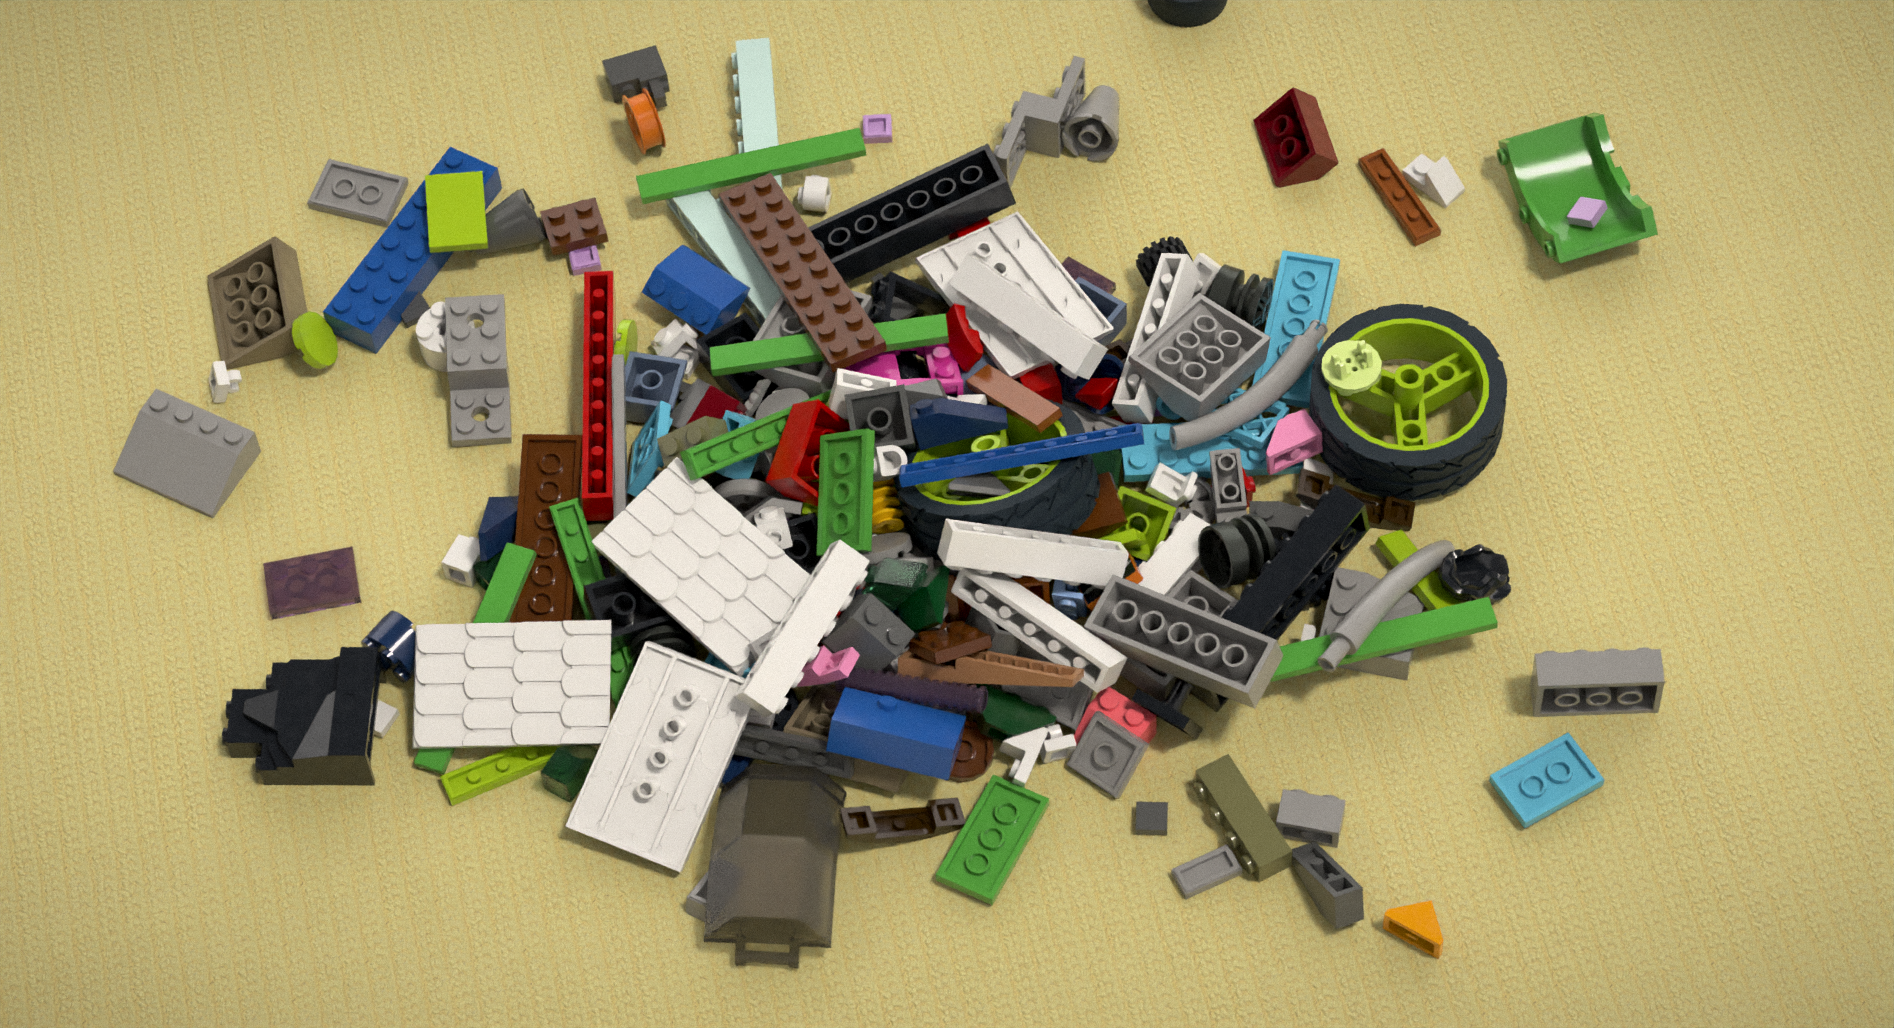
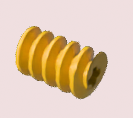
(885, 511)

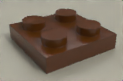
(574, 226)
(949, 643)

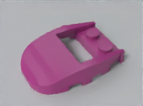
(938, 360)

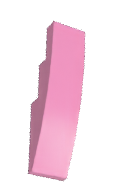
(828, 666)

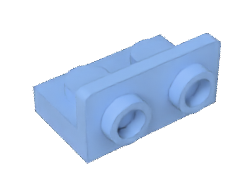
(1068, 600)

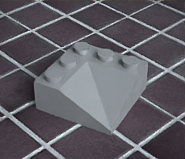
(1345, 592)

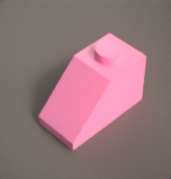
(1293, 441)

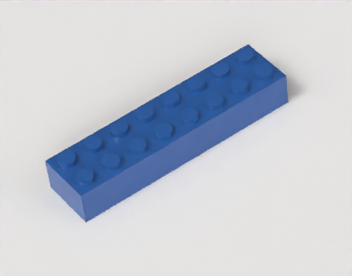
(398, 264)

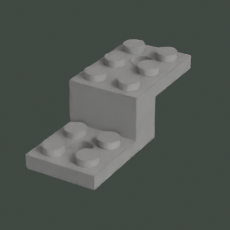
(1040, 121)
(478, 370)

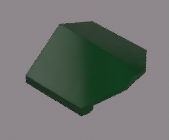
(926, 605)

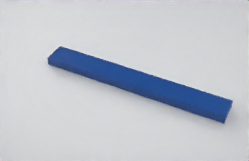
(1021, 454)

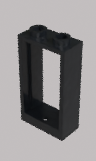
(906, 290)

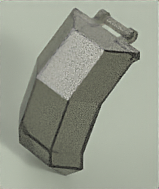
(774, 862)

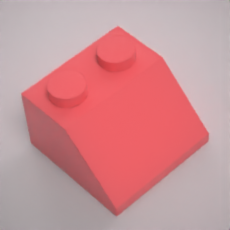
(1121, 710)

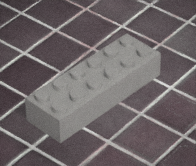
(1185, 641)

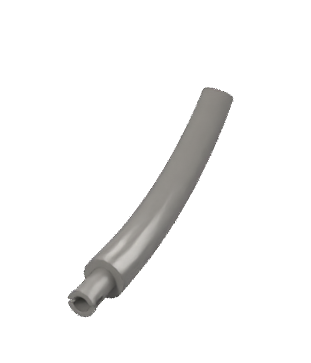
(1258, 397)
(1379, 600)

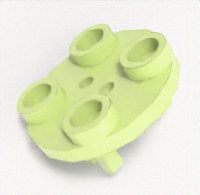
(1340, 373)

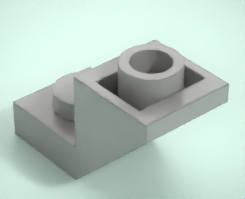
(790, 506)

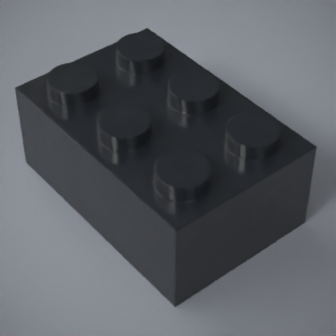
(735, 331)

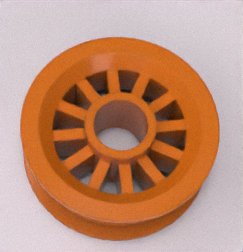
(644, 121)

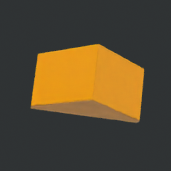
(1417, 926)

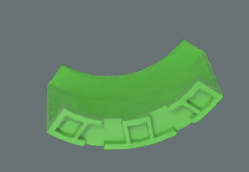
(1559, 166)

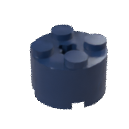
(395, 644)

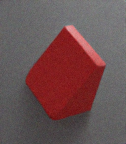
(1098, 392)

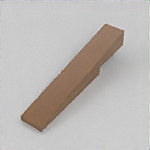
(991, 668)

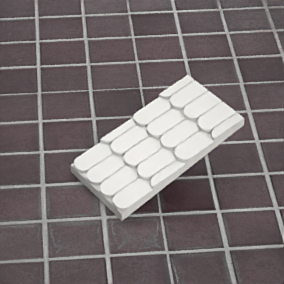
(1024, 259)
(703, 564)
(511, 684)
(662, 757)

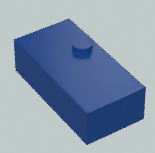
(896, 733)

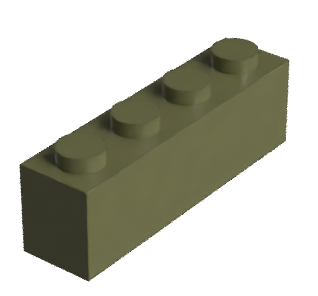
(1243, 818)

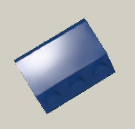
(696, 290)

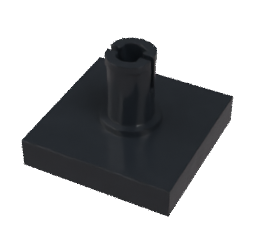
(1170, 708)

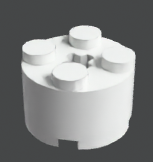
(432, 336)

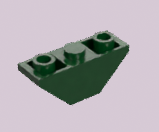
(1009, 715)

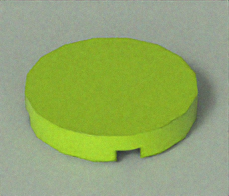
(315, 339)
(628, 340)

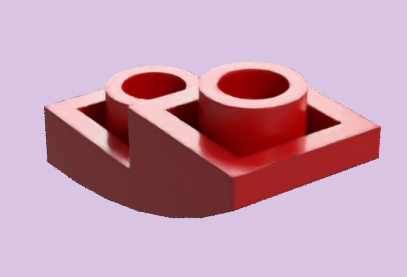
(963, 342)

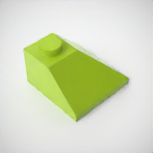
(1146, 516)

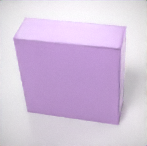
(877, 128)
(1587, 212)
(585, 260)

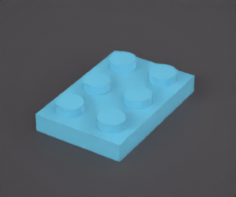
(646, 451)
(1546, 780)

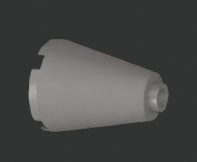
(1094, 125)

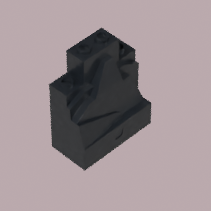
(310, 720)

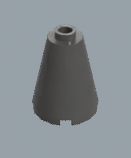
(513, 224)

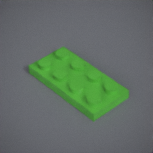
(846, 490)
(992, 839)

